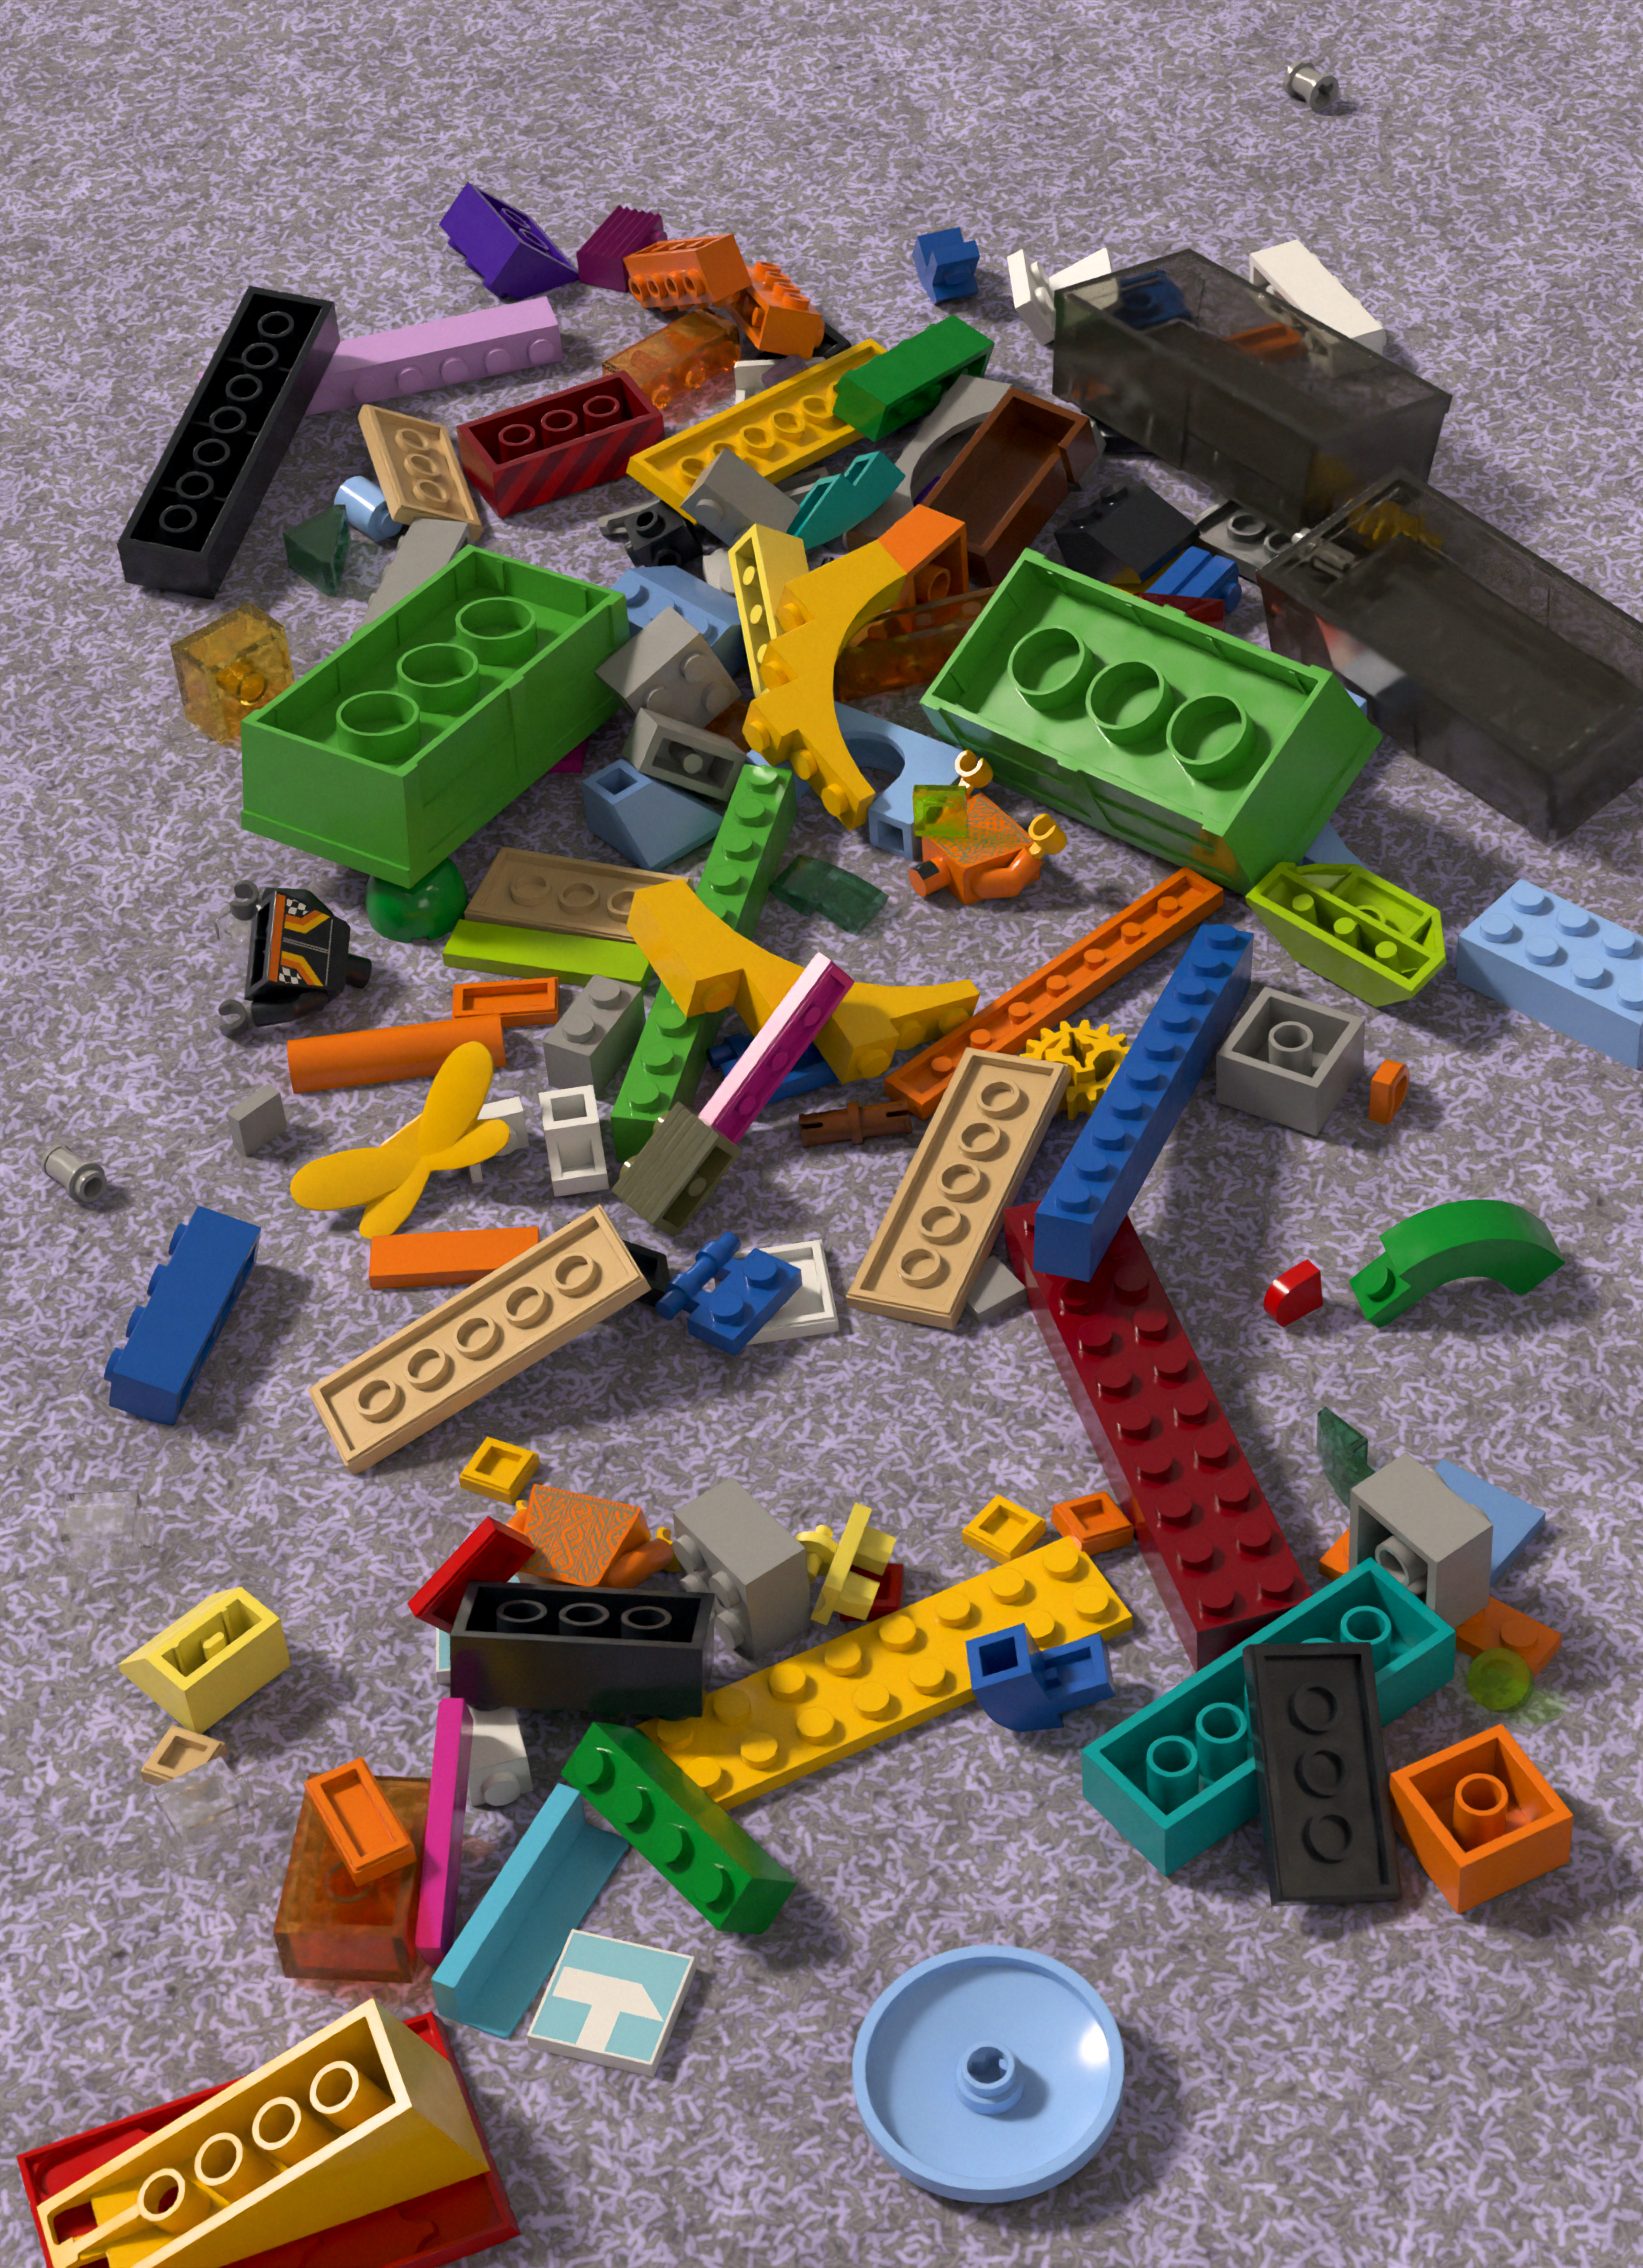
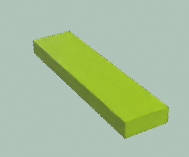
(544, 954)

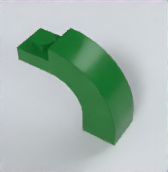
(1451, 1244)

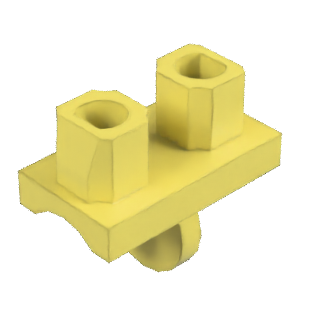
(858, 1546)

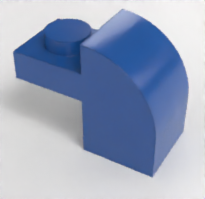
(946, 265)
(1034, 1687)

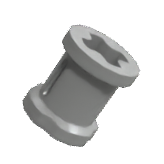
(1316, 88)

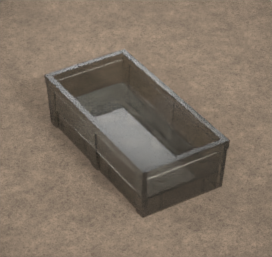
(1241, 388)
(1467, 651)

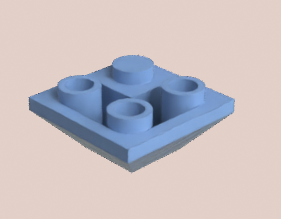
(646, 816)

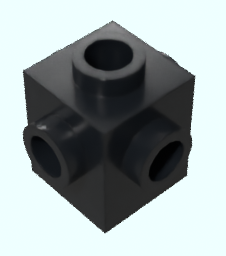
(661, 537)

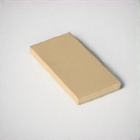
(417, 469)
(560, 894)

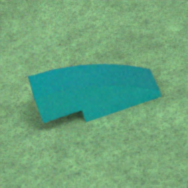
(845, 500)

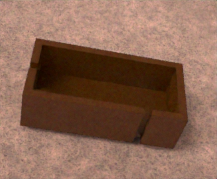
(1012, 479)

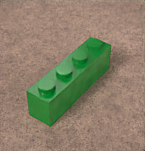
(910, 377)
(678, 1828)

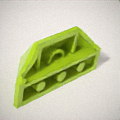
(1352, 928)

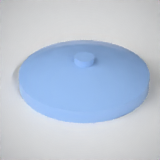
(988, 2073)

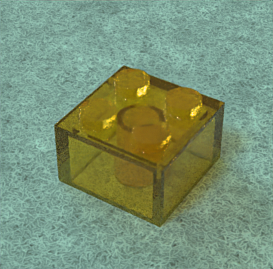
(231, 670)

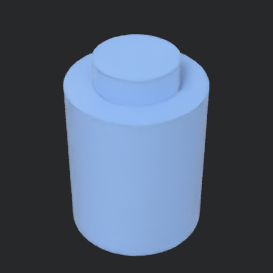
(367, 508)

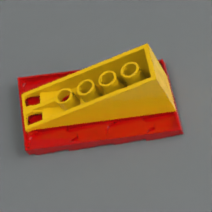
(296, 2152)

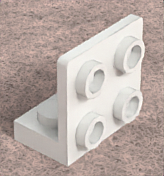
(1035, 291)

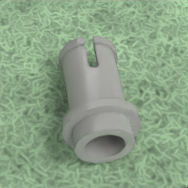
(82, 1178)

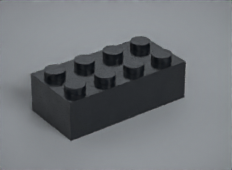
(583, 1649)

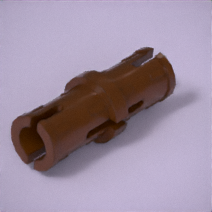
(855, 1123)

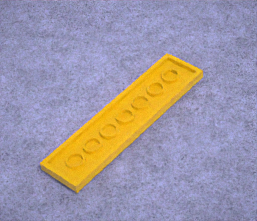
(770, 431)
(881, 1675)

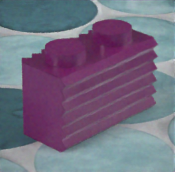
(619, 236)

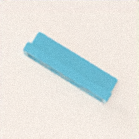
(526, 1917)

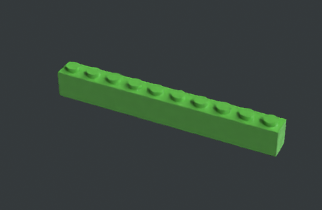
(735, 889)

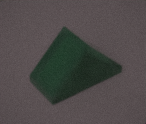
(320, 548)

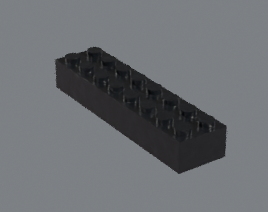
(229, 443)

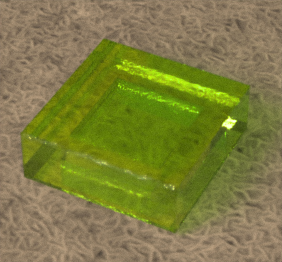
(940, 810)

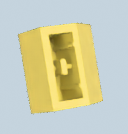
(210, 1659)

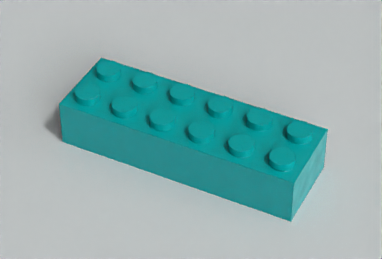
(1186, 1762)

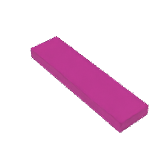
(777, 1047)
(444, 1830)

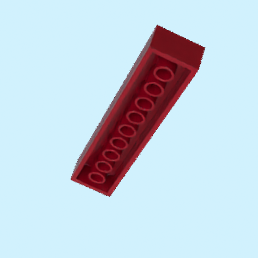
(1162, 1443)

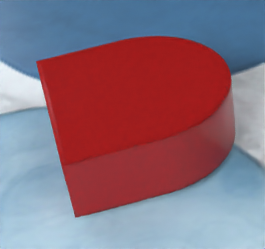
(1294, 1294)

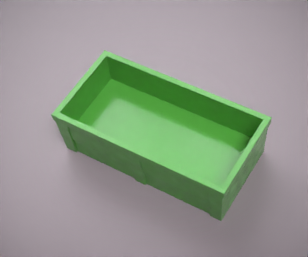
(433, 716)
(1150, 723)

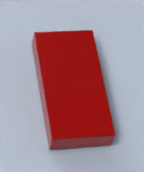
(488, 1554)

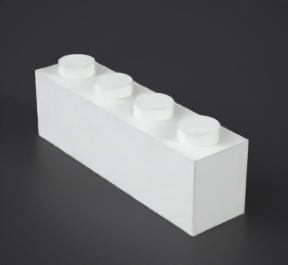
(1305, 283)

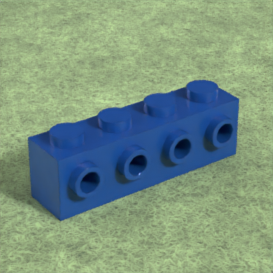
(183, 1315)

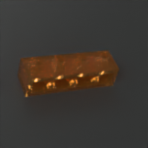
(906, 645)

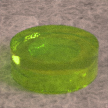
(1500, 1680)

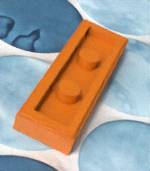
(445, 1256)

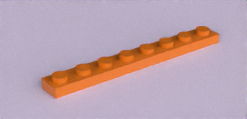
(1060, 985)

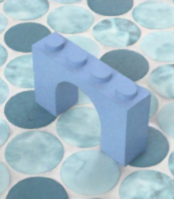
(899, 751)

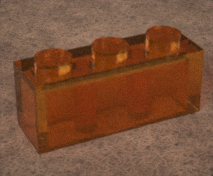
(679, 356)

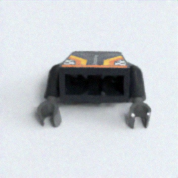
(294, 957)

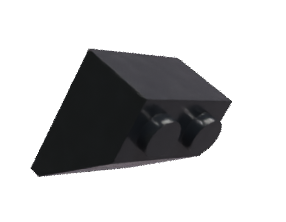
(1124, 535)

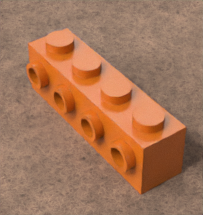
(688, 273)
(777, 313)

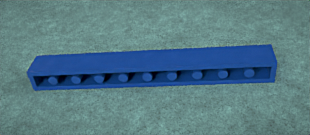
(1142, 1104)

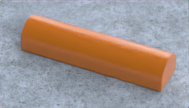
(388, 1052)

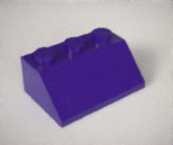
(505, 246)

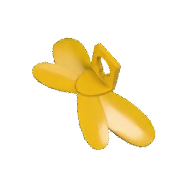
(396, 1173)

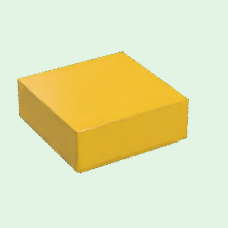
(499, 1470)
(1003, 1530)

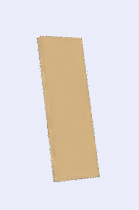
(958, 1188)
(478, 1340)

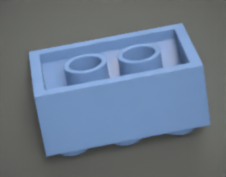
(702, 605)

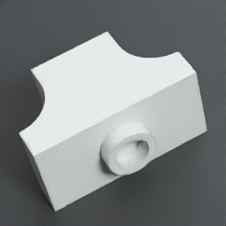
(573, 1140)

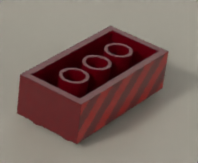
(558, 443)

